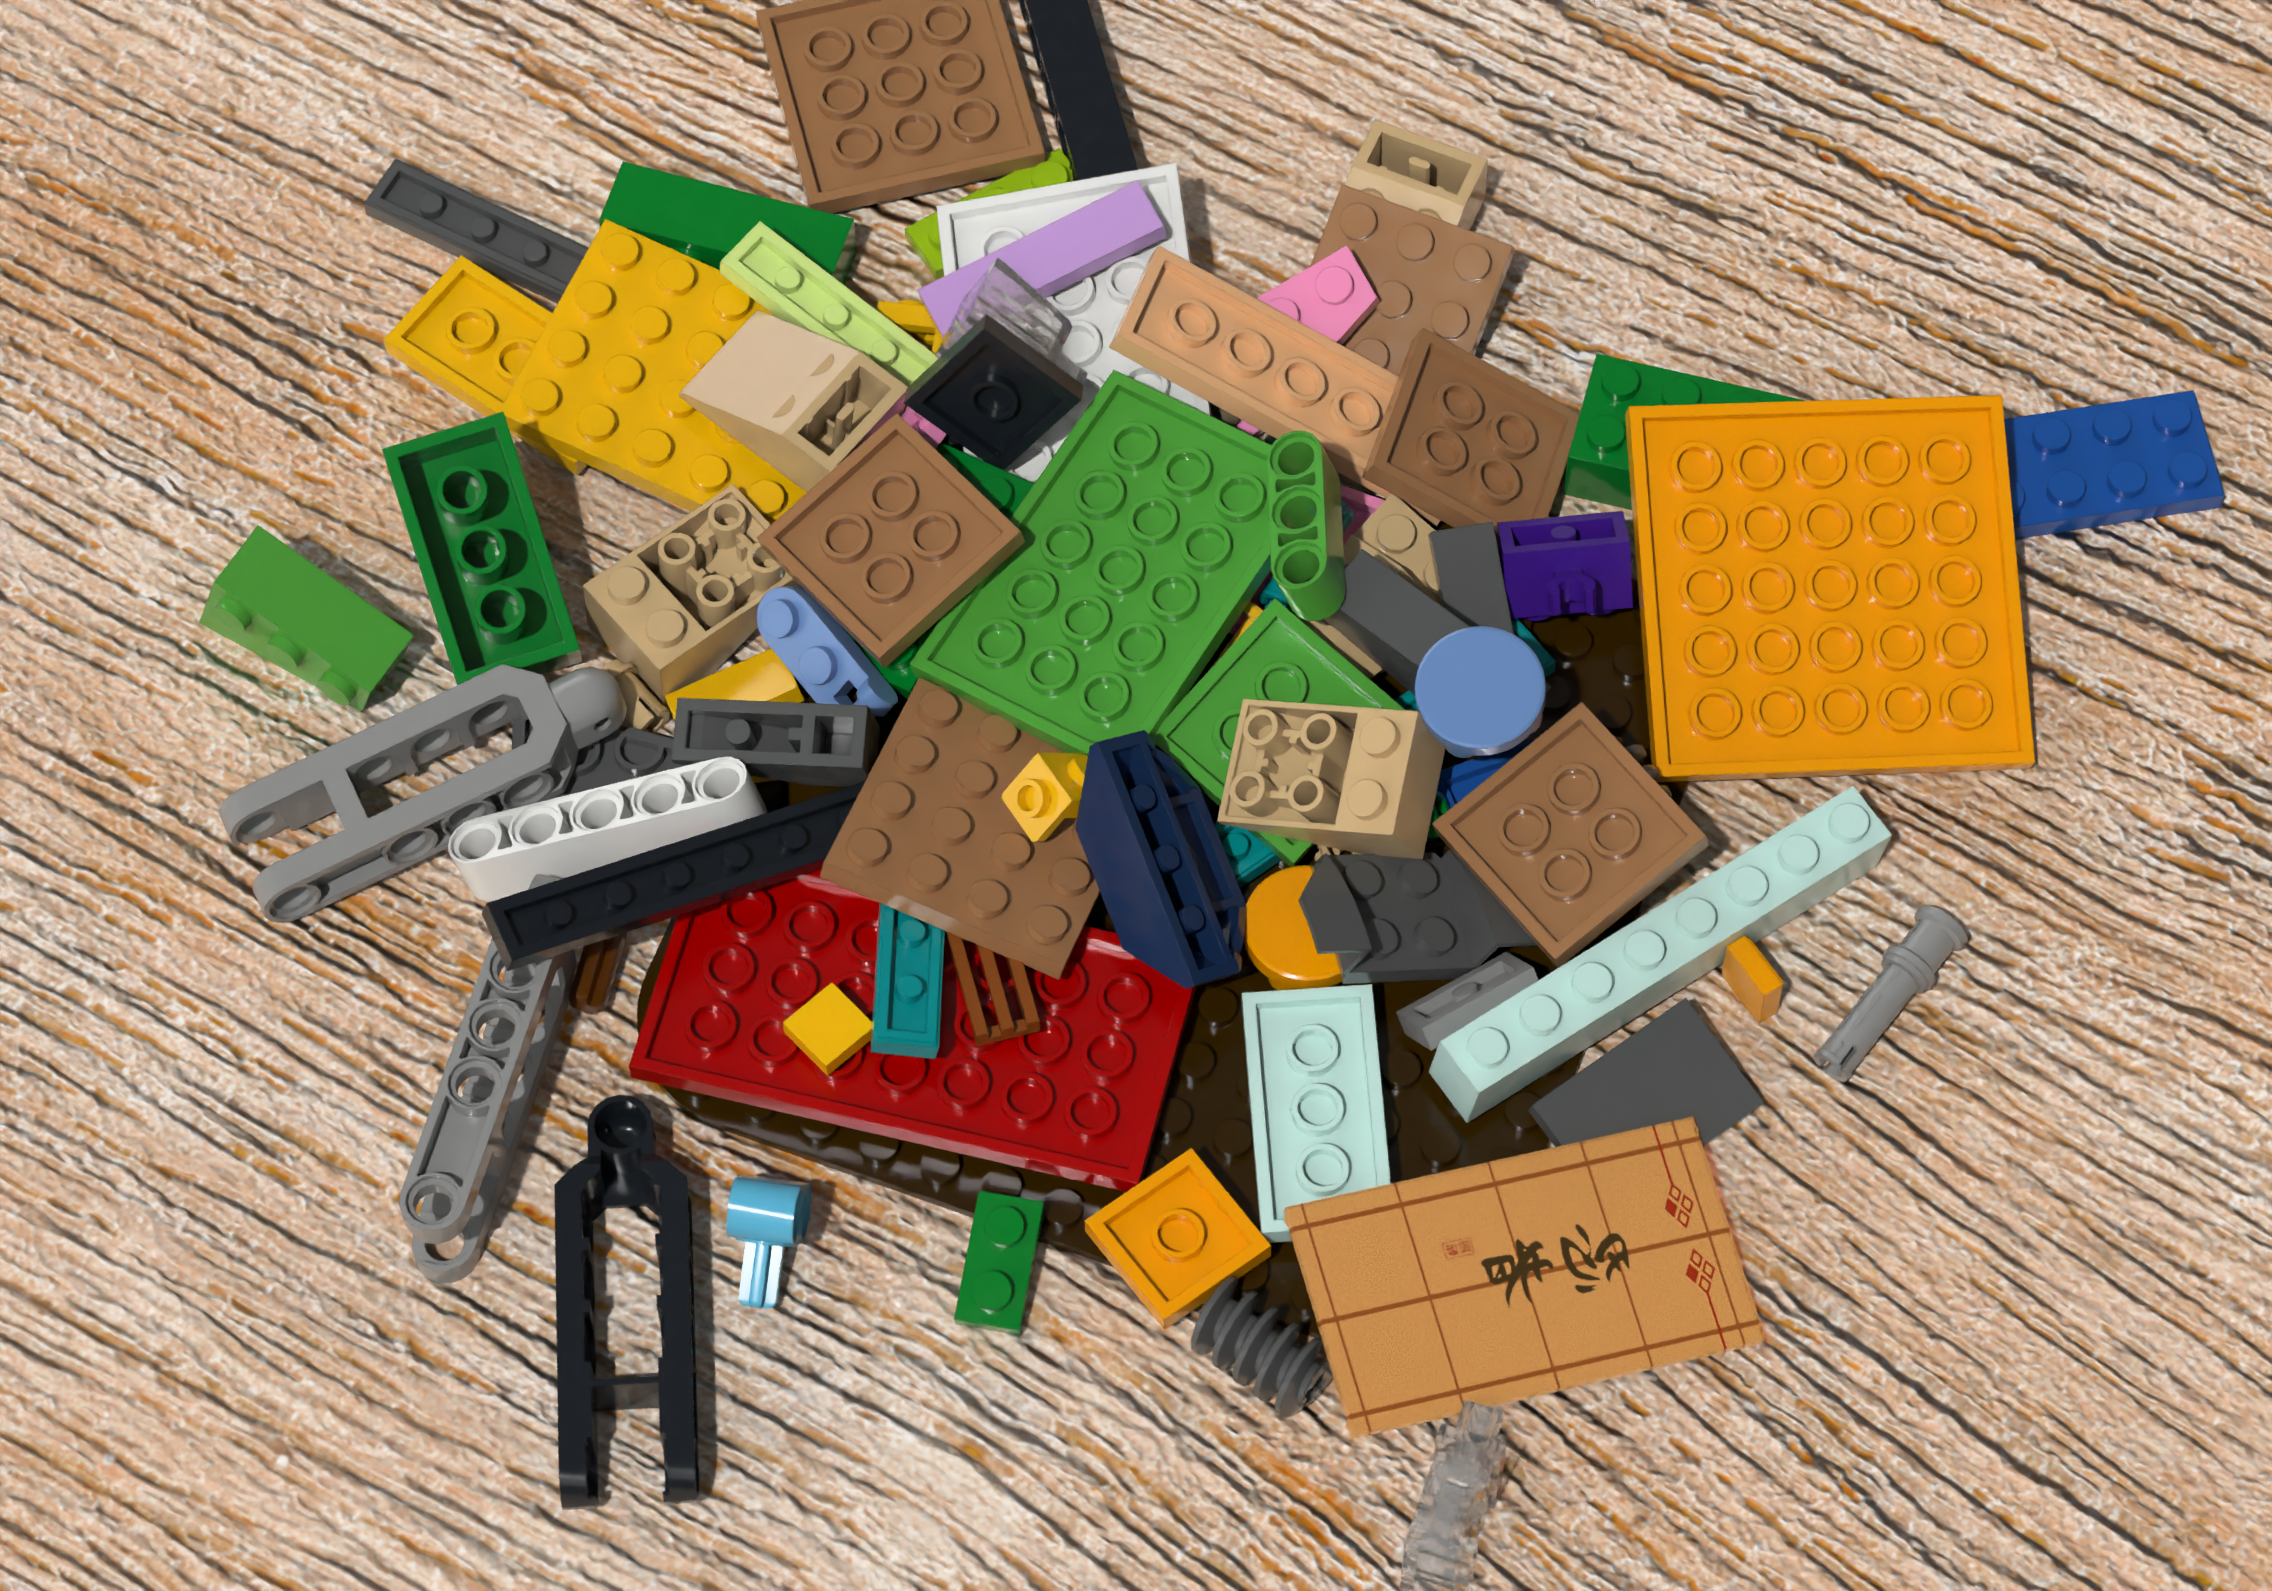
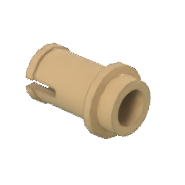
(641, 704)

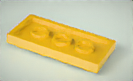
(473, 340)

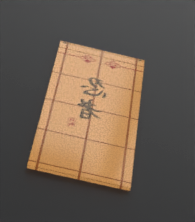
(1523, 1276)

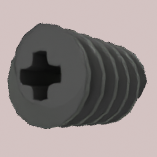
(1259, 1351)

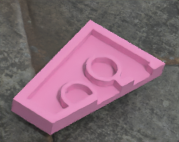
(1325, 297)

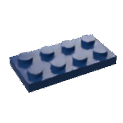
(2110, 464)

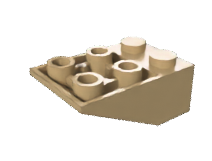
(1420, 174)
(794, 396)
(686, 594)
(1333, 776)

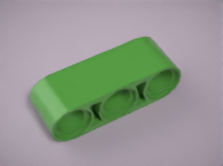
(1311, 550)

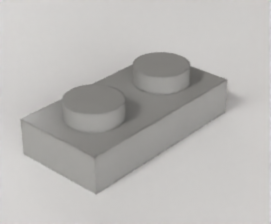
(1465, 999)

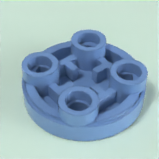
(1480, 691)

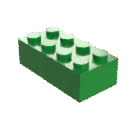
(1599, 449)
(482, 550)

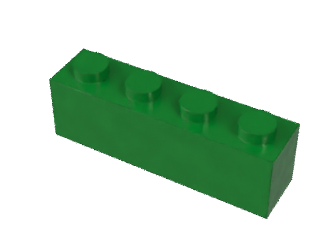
(712, 219)

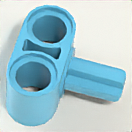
(767, 1218)

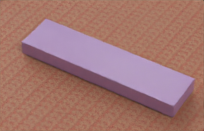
(1059, 251)

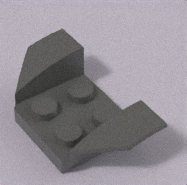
(1404, 917)

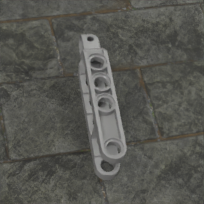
(372, 848)
(462, 1148)

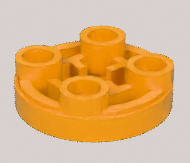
(1280, 936)

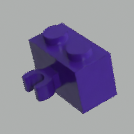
(1566, 565)

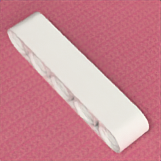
(600, 825)

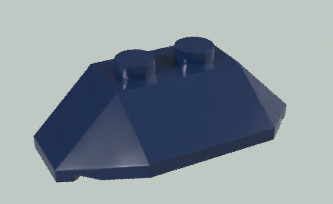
(1160, 862)

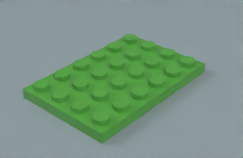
(1126, 577)

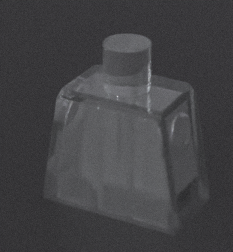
(1020, 310)

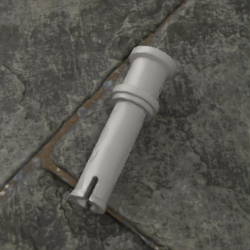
(1905, 971)

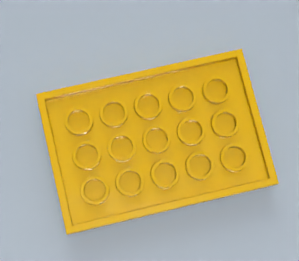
(613, 370)

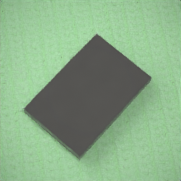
(1652, 1078)

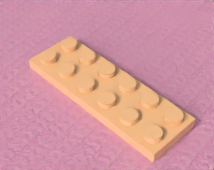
(1256, 362)

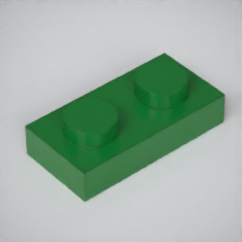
(999, 1263)

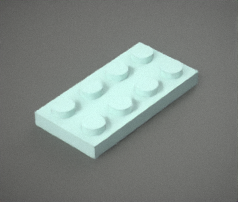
(1313, 1097)

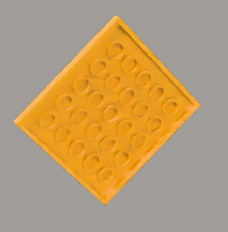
(1828, 588)

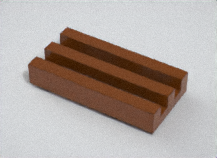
(1006, 1028)

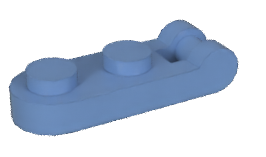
(820, 651)

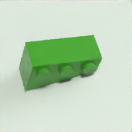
(304, 621)

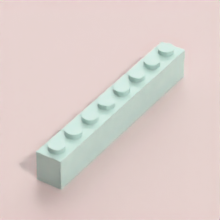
(1658, 954)

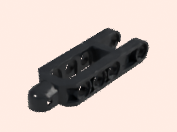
(623, 1174)

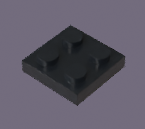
(993, 393)

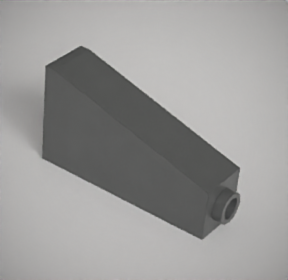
(1390, 618)

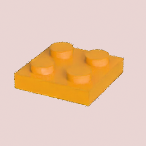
(1177, 1238)

